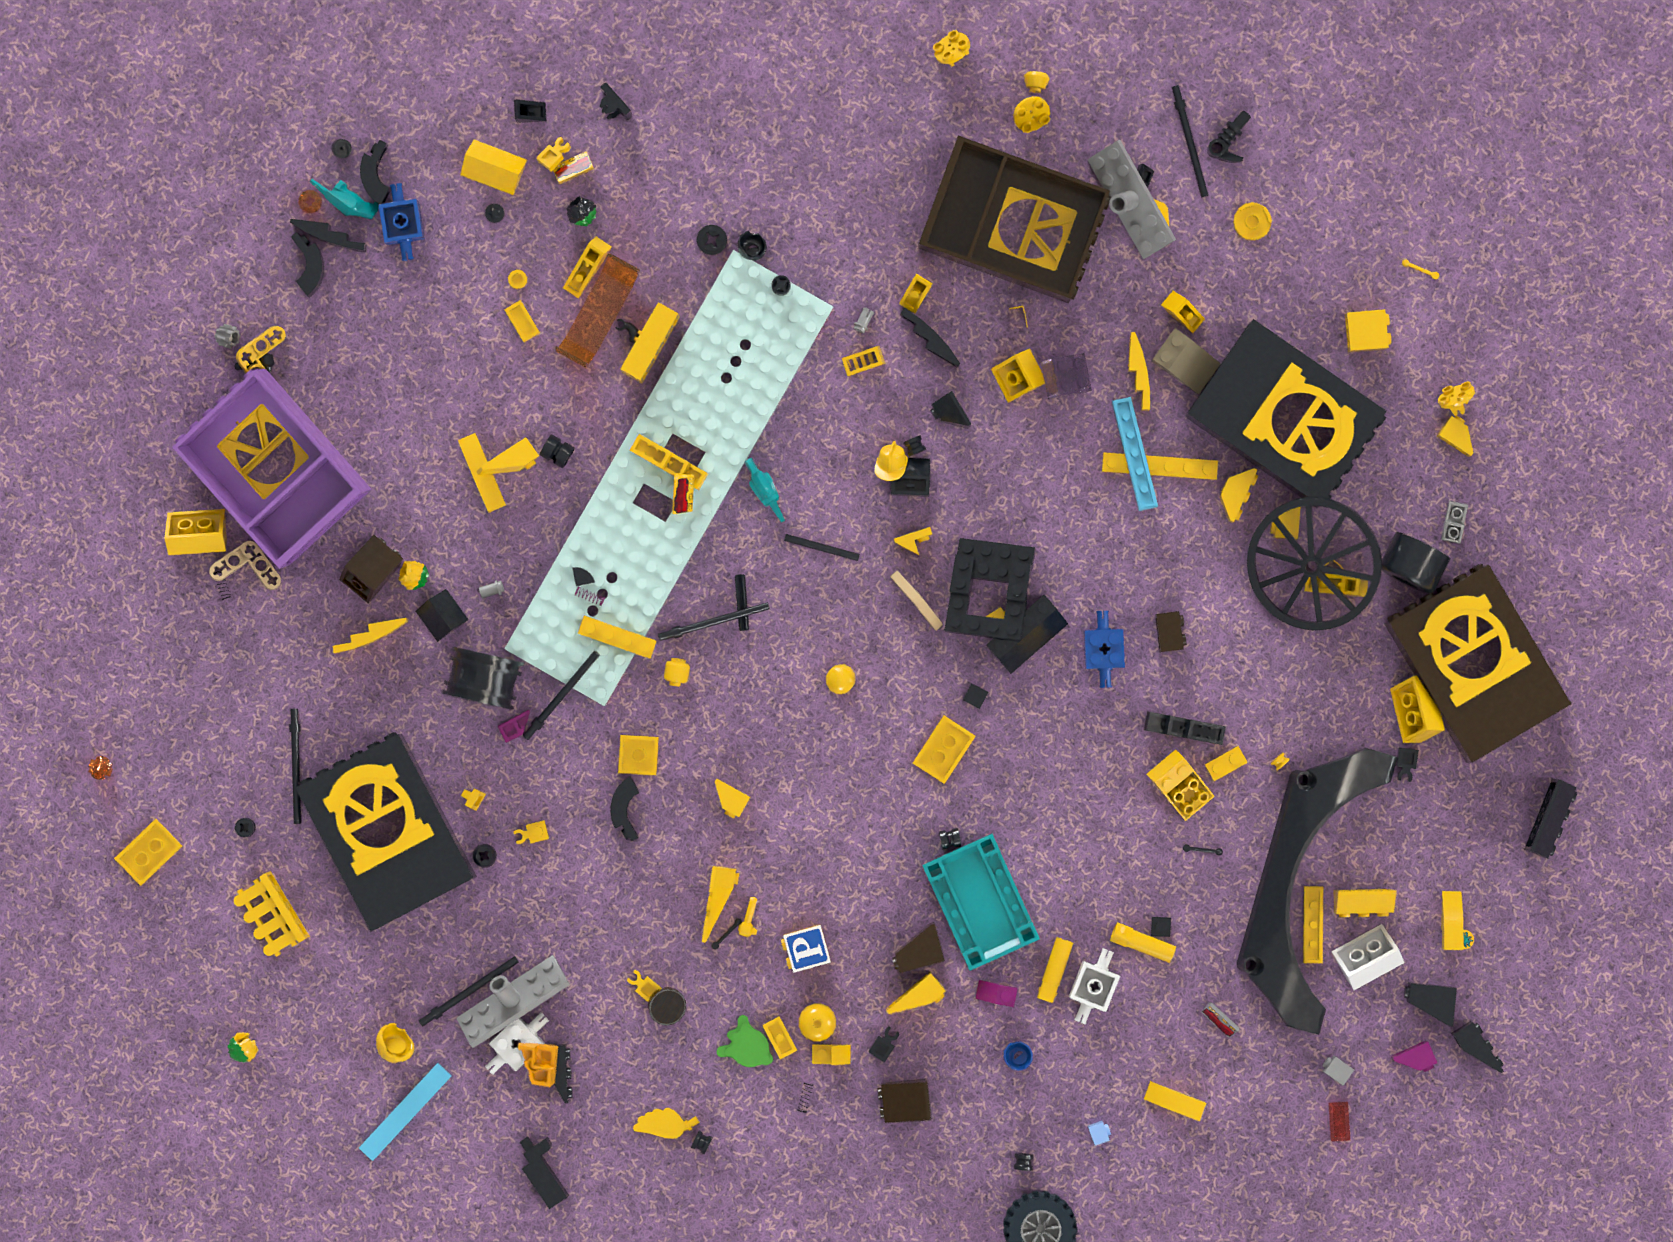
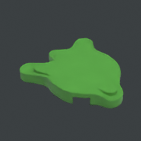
(747, 1045)

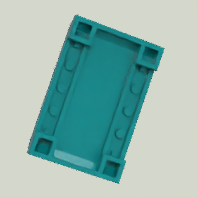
(981, 902)

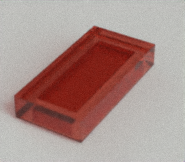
(1339, 1121)

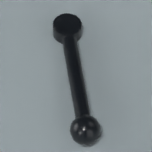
(1186, 848)
(715, 945)

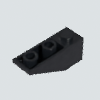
(1472, 1042)
(562, 1072)

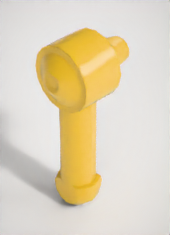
(746, 928)

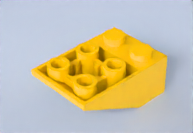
(1180, 784)

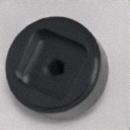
(341, 148)
(494, 213)

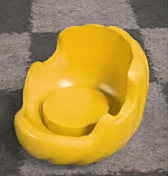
(394, 1044)

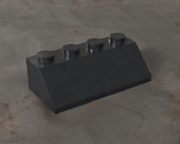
(1040, 625)
(1550, 818)

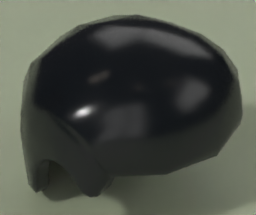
(749, 239)

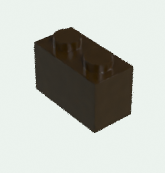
(1169, 631)

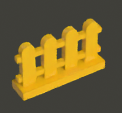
(287, 916)

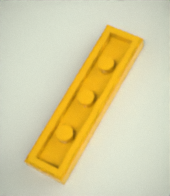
(1313, 924)

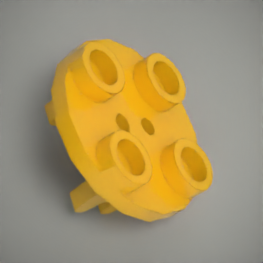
(952, 48)
(1023, 117)
(1455, 397)

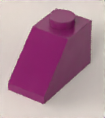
(996, 993)
(1417, 1057)

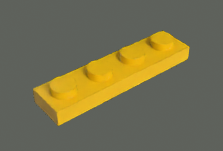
(617, 637)

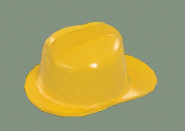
(891, 462)

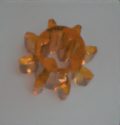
(100, 767)

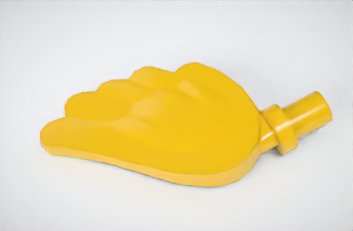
(664, 1123)

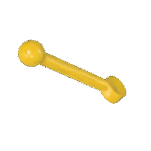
(1435, 275)

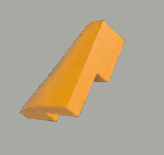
(540, 1062)

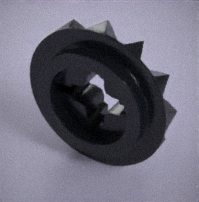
(702, 239)

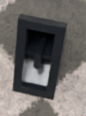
(529, 111)

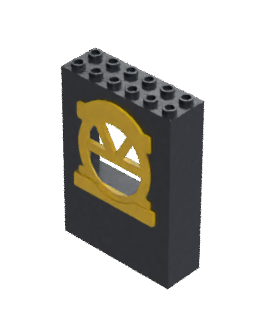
(1240, 405)
(414, 867)

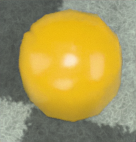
(840, 679)

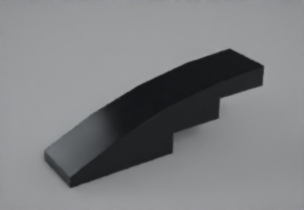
(322, 232)
(935, 342)
(1184, 728)

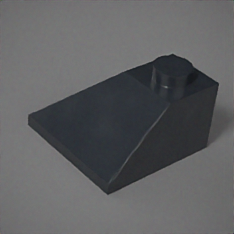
(950, 411)

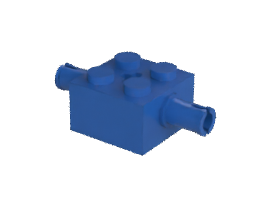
(410, 231)
(1111, 638)

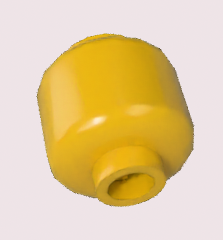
(676, 672)

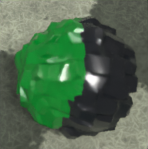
(581, 211)

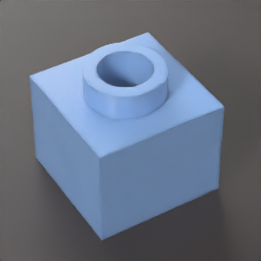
(1099, 1132)

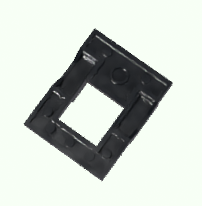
(990, 563)

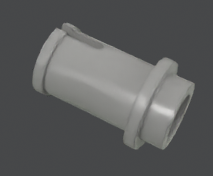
(863, 321)
(491, 589)

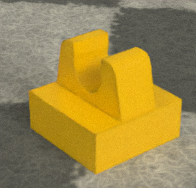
(473, 798)

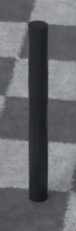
(821, 547)

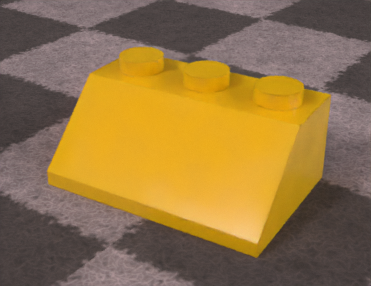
(196, 532)
(1364, 902)

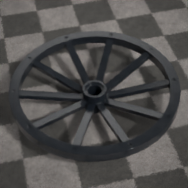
(1282, 615)

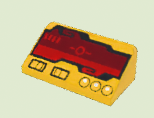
(573, 167)
(683, 493)

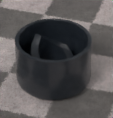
(1414, 563)

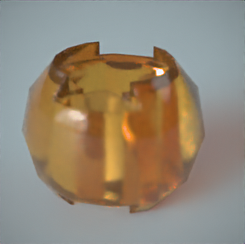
(315, 205)

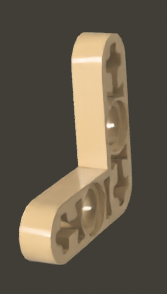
(244, 559)
(917, 600)

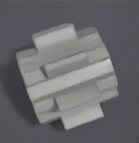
(227, 336)

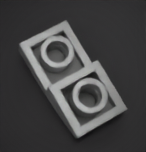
(1454, 522)

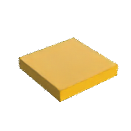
(638, 755)

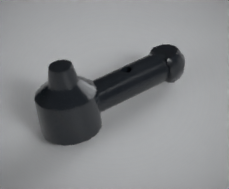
(266, 360)

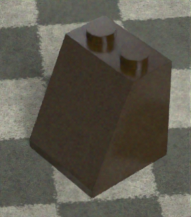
(370, 568)
(919, 951)
(905, 1101)

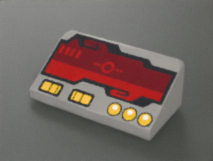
(1220, 1019)

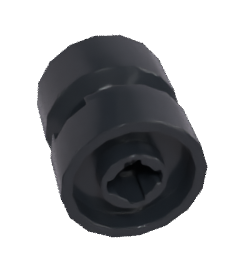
(557, 451)

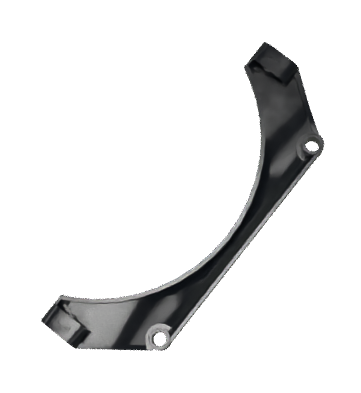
(1268, 932)

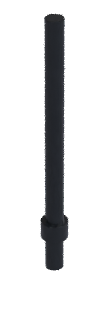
(1180, 105)
(678, 631)
(538, 722)
(295, 728)
(437, 1012)

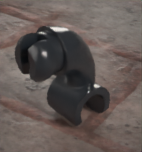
(632, 329)

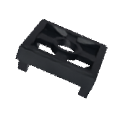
(613, 104)

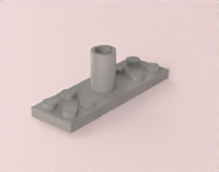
(1131, 199)
(512, 1000)

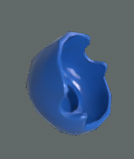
(1023, 1060)

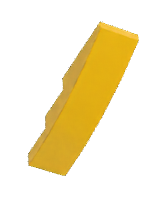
(1137, 364)
(667, 460)
(486, 483)
(376, 632)

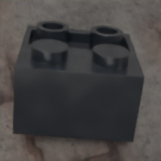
(914, 480)

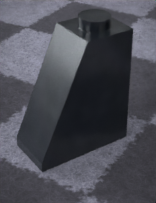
(1433, 999)

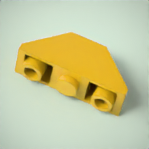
(1236, 492)

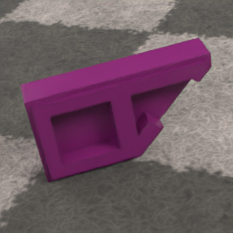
(514, 727)

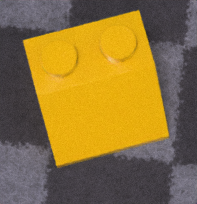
(1018, 375)

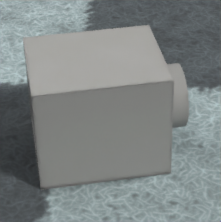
(1337, 1069)

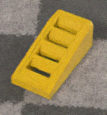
(879, 356)

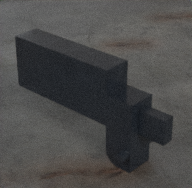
(541, 1174)

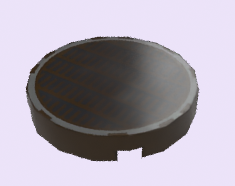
(667, 1006)

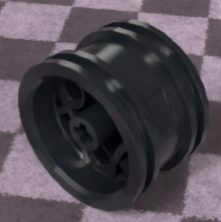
(482, 678)

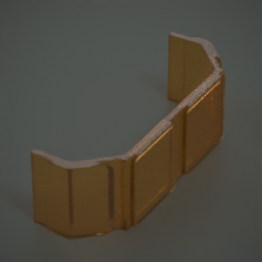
(599, 311)

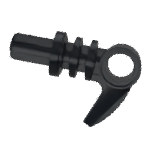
(1233, 129)

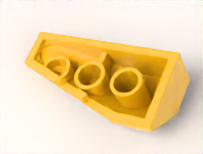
(720, 888)

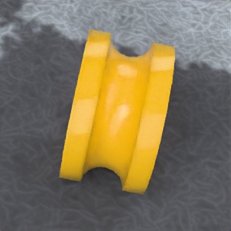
(1280, 761)

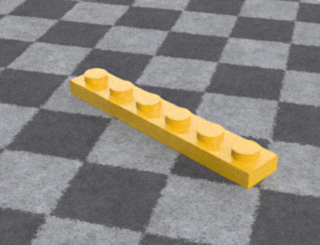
(1165, 466)

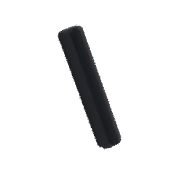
(741, 598)

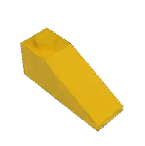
(587, 266)
(513, 459)
(1347, 585)

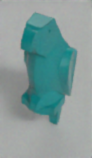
(347, 201)
(764, 488)

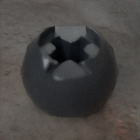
(486, 862)

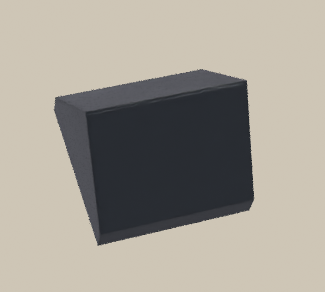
(1146, 173)

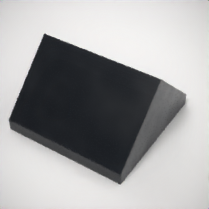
(441, 615)

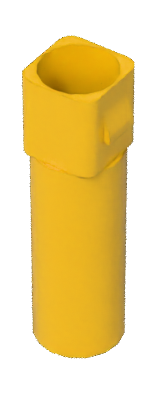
(1141, 942)
(1055, 969)

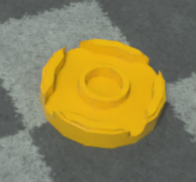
(1252, 221)

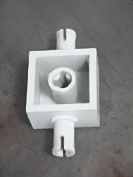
(1099, 997)
(504, 1042)

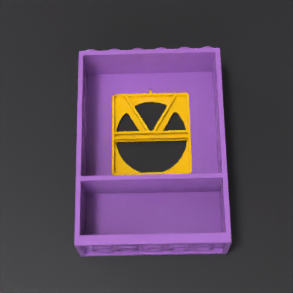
(281, 515)

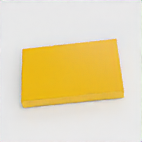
(944, 749)
(148, 852)

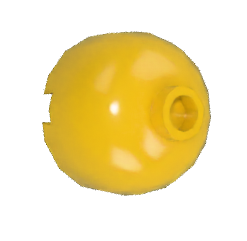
(817, 1022)

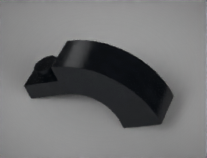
(369, 173)
(314, 270)
(619, 805)

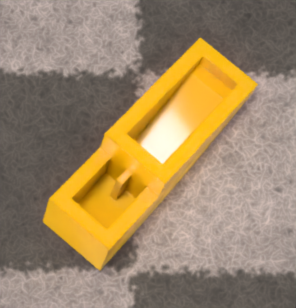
(1452, 921)
(1175, 1101)

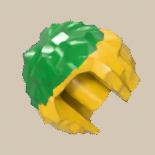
(413, 575)
(242, 1048)

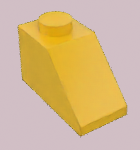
(1183, 311)
(1457, 435)
(1290, 520)
(731, 799)

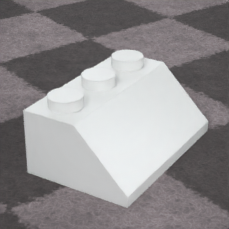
(1368, 957)

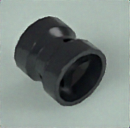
(954, 838)

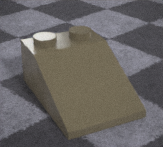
(1186, 361)

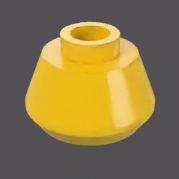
(1036, 81)

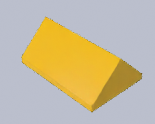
(493, 167)

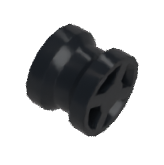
(783, 284)
(914, 445)
(245, 824)
(701, 1142)
(1023, 1161)

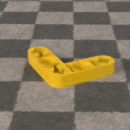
(254, 354)

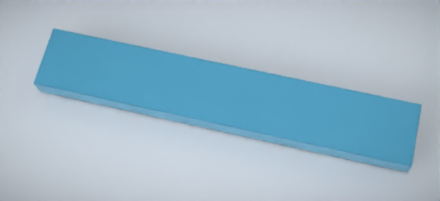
(1134, 454)
(405, 1111)

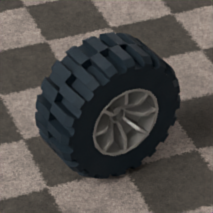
(1040, 1219)

